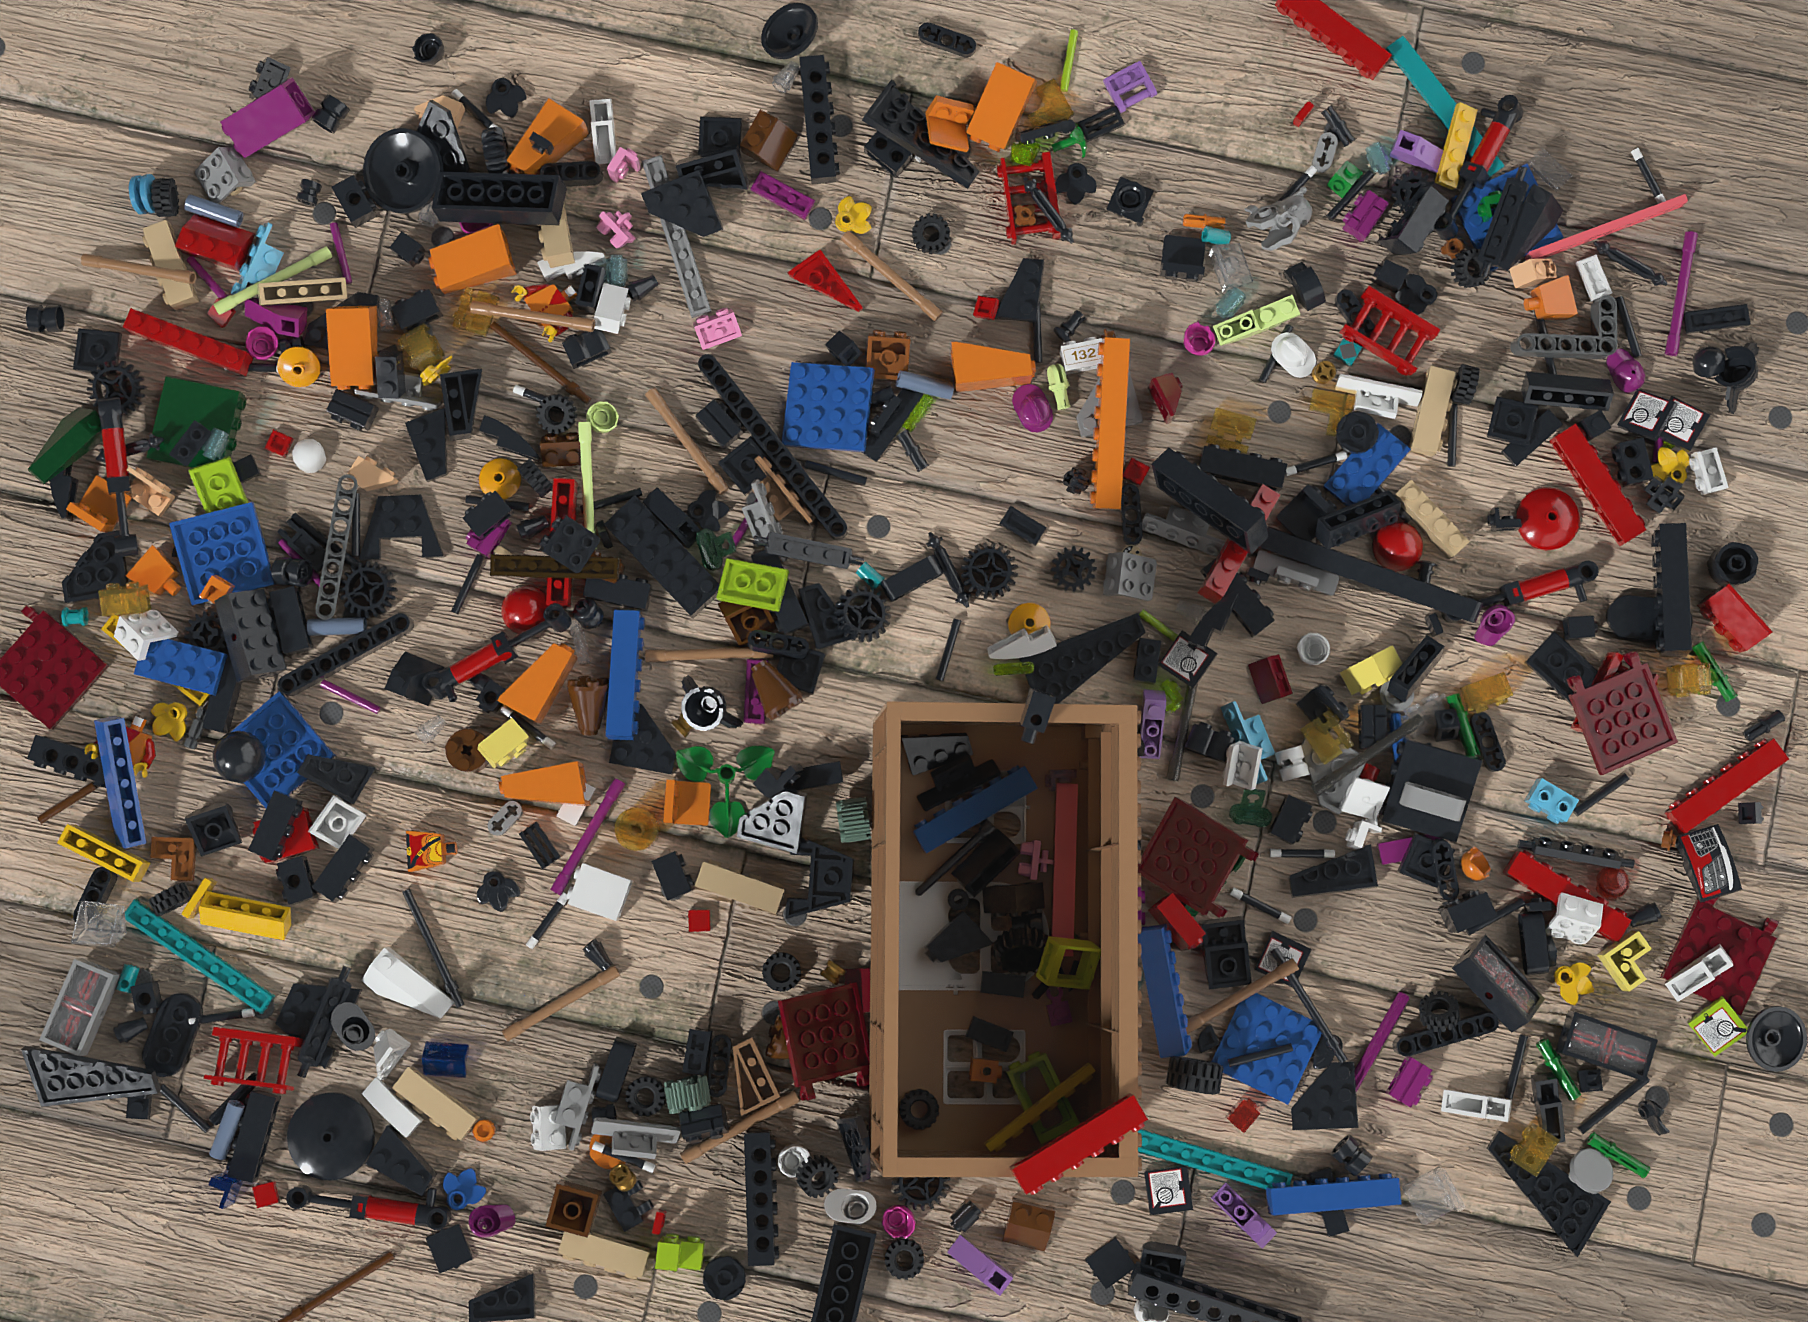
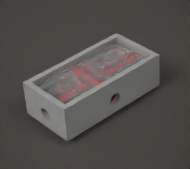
(80, 1007)

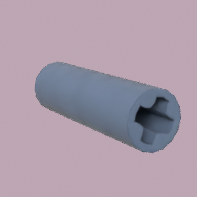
(213, 210)
(925, 385)
(336, 626)
(227, 1129)

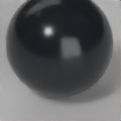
(239, 756)

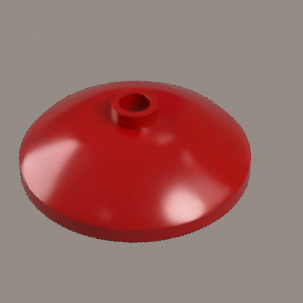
(1538, 528)

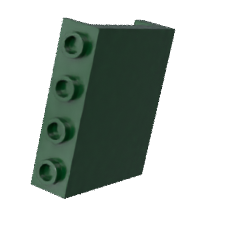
(190, 401)

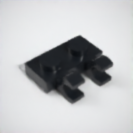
(624, 1207)

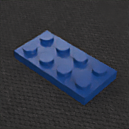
(1366, 471)
(183, 665)

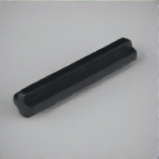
(239, 1094)

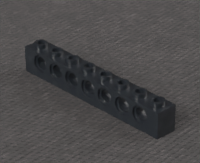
(1206, 1297)

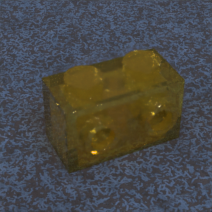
(124, 599)
(1487, 691)
(1534, 1149)

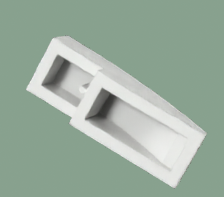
(603, 130)
(572, 270)
(1022, 644)
(1699, 972)
(1476, 1105)
(392, 1108)

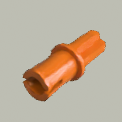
(1200, 221)

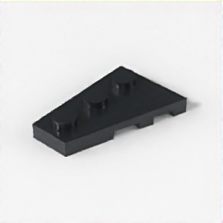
(1024, 292)
(429, 442)
(821, 617)
(930, 752)
(336, 776)
(506, 1303)

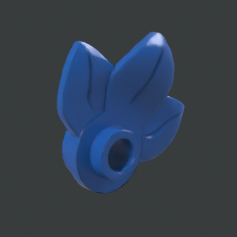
(464, 1186)

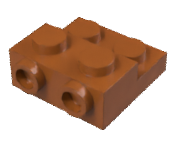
(888, 353)

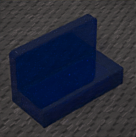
(445, 1059)
(229, 1185)

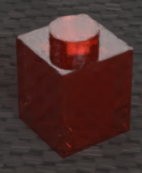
(1243, 1114)

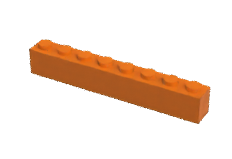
(1111, 423)

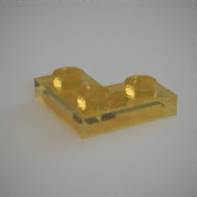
(1054, 104)
(1331, 403)

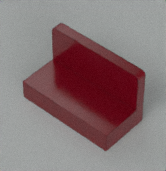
(1270, 679)
(862, 977)

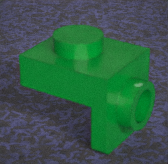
(1344, 179)
(1487, 203)

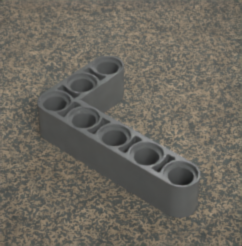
(1573, 342)

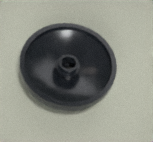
(402, 170)
(350, 1132)

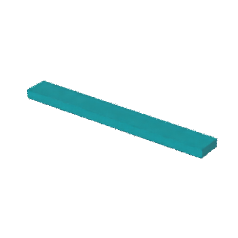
(1433, 92)
(198, 956)
(1211, 1161)

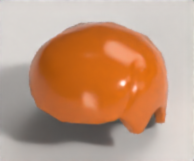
(1475, 864)

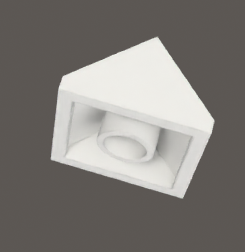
(337, 821)

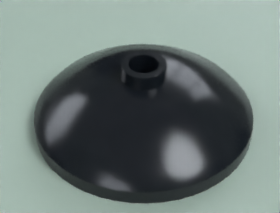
(789, 31)
(1786, 1038)

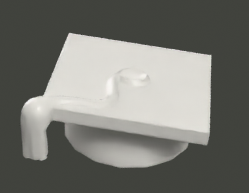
(1365, 798)

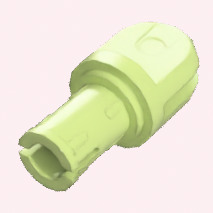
(1058, 385)

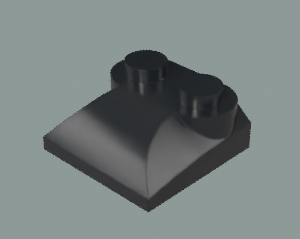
(213, 828)
(1164, 1257)

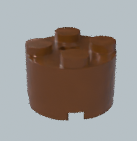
(456, 750)

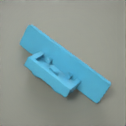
(262, 260)
(1248, 731)

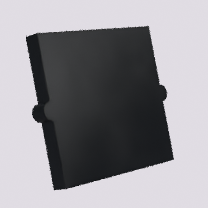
(449, 1248)
(1110, 1263)

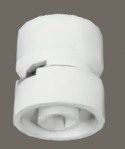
(1287, 758)

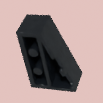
(401, 1162)

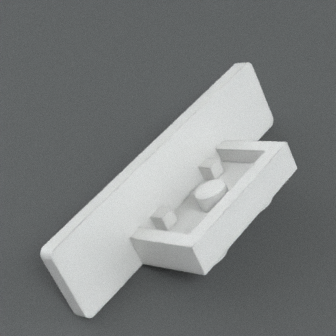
(1376, 396)

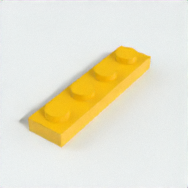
(1456, 145)

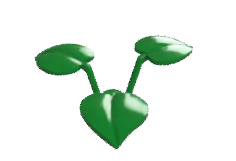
(697, 761)

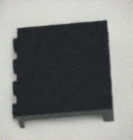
(1433, 769)

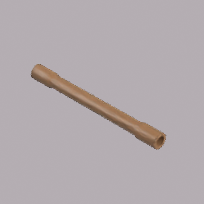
(858, 247)
(173, 274)
(573, 322)
(661, 406)
(663, 655)
(1279, 973)
(522, 1025)
(780, 1105)

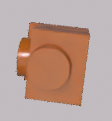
(977, 1066)

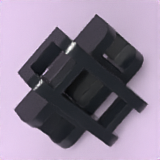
(1662, 495)

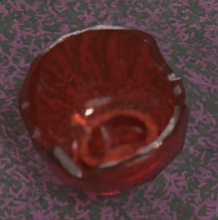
(1612, 883)

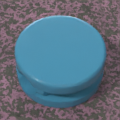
(141, 194)

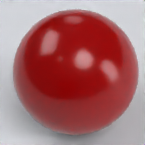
(1397, 546)
(523, 608)

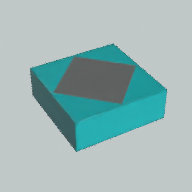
(1347, 352)

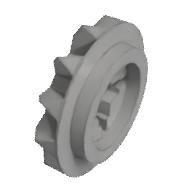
(1392, 703)

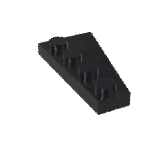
(1342, 874)

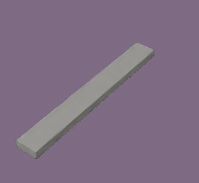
(679, 247)

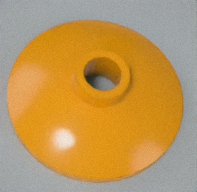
(302, 358)
(510, 478)
(1028, 611)

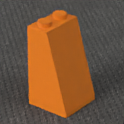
(1001, 107)
(557, 126)
(472, 260)
(352, 346)
(987, 367)
(540, 683)
(549, 784)

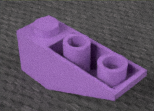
(1416, 151)
(1152, 722)
(1243, 1215)
(980, 1265)

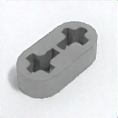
(1329, 153)
(501, 814)

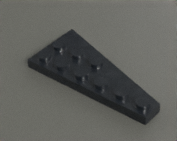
(1080, 657)

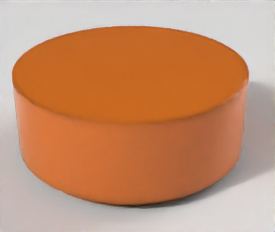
(484, 1130)

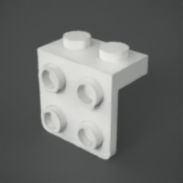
(138, 630)
(1575, 919)

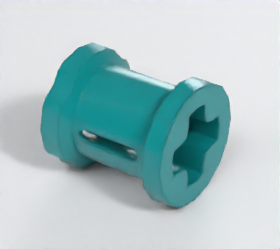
(75, 616)

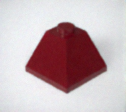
(1166, 394)

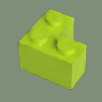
(679, 1252)

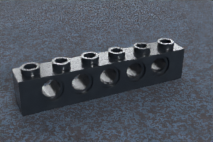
(810, 67)
(756, 1254)

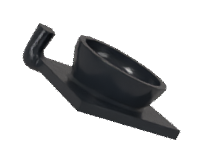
(1130, 200)

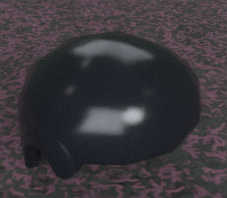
(428, 49)
(1708, 362)

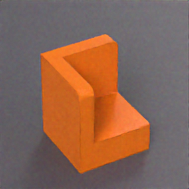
(216, 588)

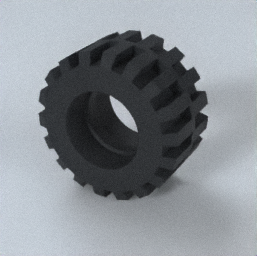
(1194, 1075)

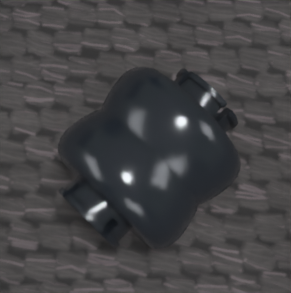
(588, 613)

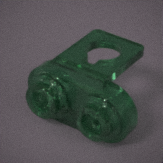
(711, 548)
(1249, 812)

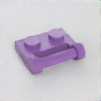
(1127, 80)

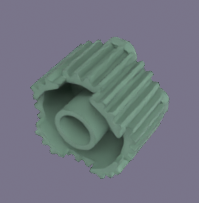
(853, 820)
(687, 1093)

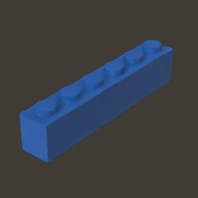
(624, 675)
(120, 781)
(975, 809)
(1163, 991)
(1335, 1195)

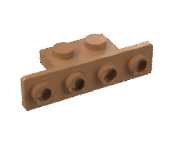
(781, 499)

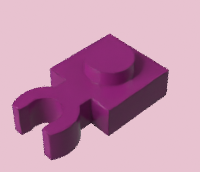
(1058, 1011)

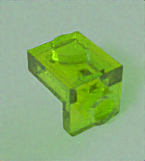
(1024, 153)
(1172, 691)

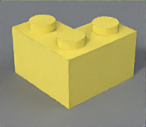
(1375, 669)
(504, 744)
(1620, 960)

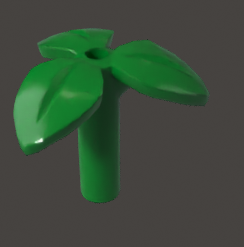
(1076, 137)

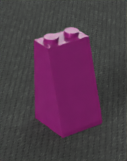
(267, 118)

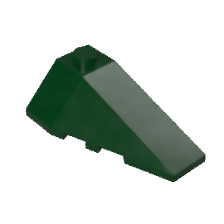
(70, 441)

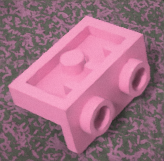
(618, 165)
(717, 328)

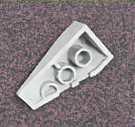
(399, 981)
(388, 1051)

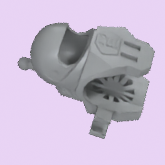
(1275, 215)

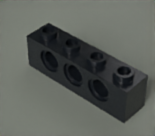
(41, 755)

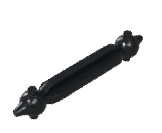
(1049, 211)
(1630, 263)
(137, 446)
(949, 570)

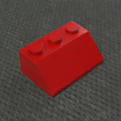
(215, 242)
(1733, 618)

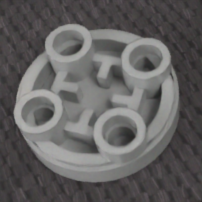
(1591, 1170)

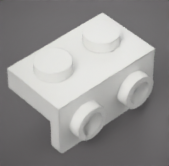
(1708, 471)
(1242, 765)
(1357, 835)
(546, 1133)

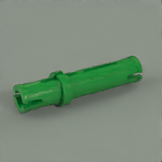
(1719, 679)
(1465, 732)
(1553, 1060)
(1610, 1150)

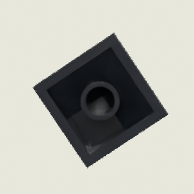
(408, 676)

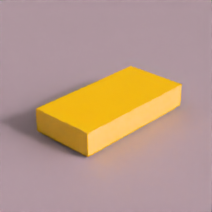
(193, 905)

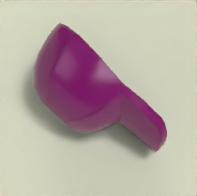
(1621, 366)
(1494, 624)
(492, 1217)

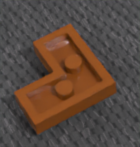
(182, 853)

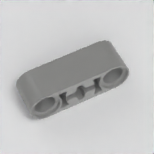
(1432, 801)

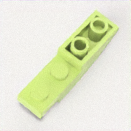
(1256, 321)

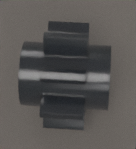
(1076, 480)

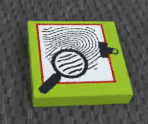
(1718, 1026)

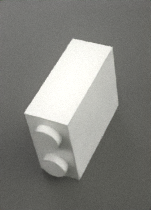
(599, 891)

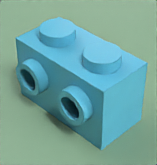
(1551, 800)

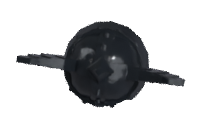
(1739, 372)
(705, 707)

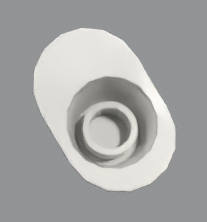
(1293, 354)
(850, 1206)

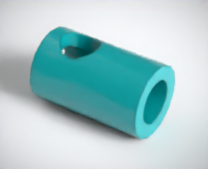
(1215, 235)
(870, 575)
(128, 978)

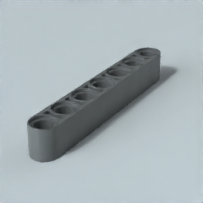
(338, 557)

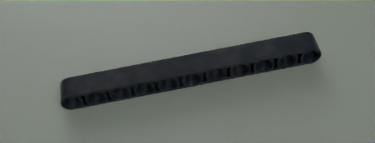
(769, 437)
(1372, 575)

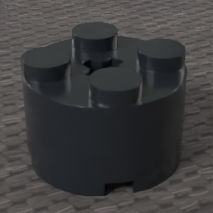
(1745, 564)

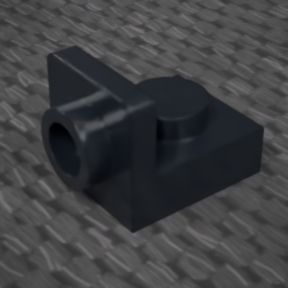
(1506, 523)
(1447, 725)
(139, 1107)

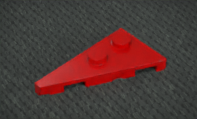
(821, 276)

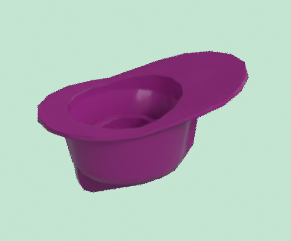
(1032, 408)

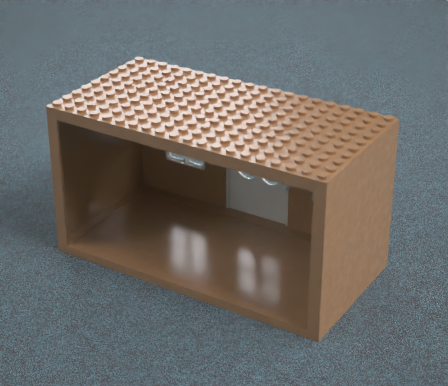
(908, 992)

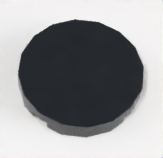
(1357, 432)
(724, 1278)

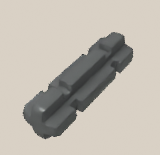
(196, 730)

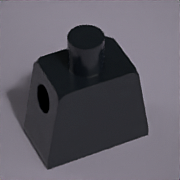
(1036, 703)

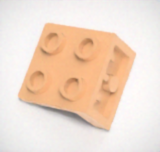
(150, 492)

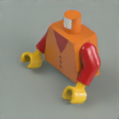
(549, 300)
(140, 745)

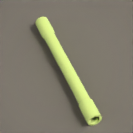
(312, 260)
(585, 439)

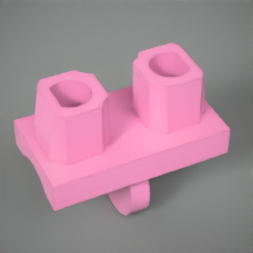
(620, 226)
(1033, 849)

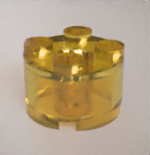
(421, 348)
(1689, 678)
(649, 826)

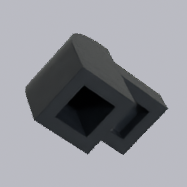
(1306, 284)
(773, 782)

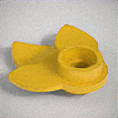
(855, 214)
(432, 373)
(1670, 462)
(167, 722)
(1575, 983)

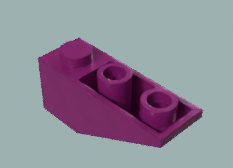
(280, 318)

